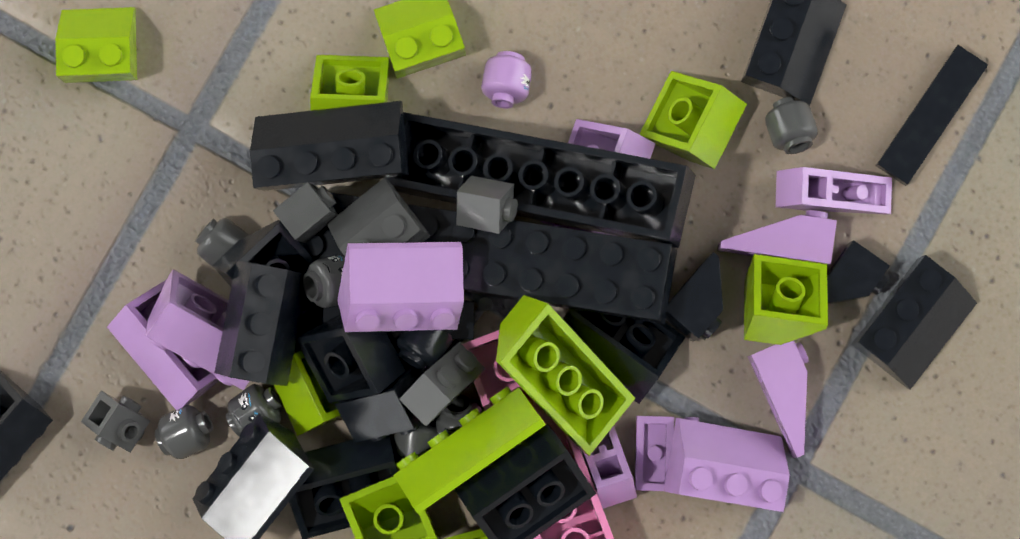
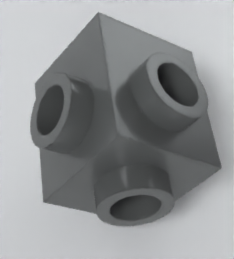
(116, 421)

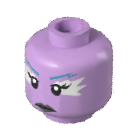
(506, 79)

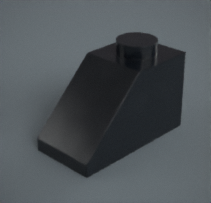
(855, 274)

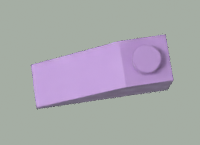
(833, 191)
(797, 238)
(784, 384)
(610, 471)

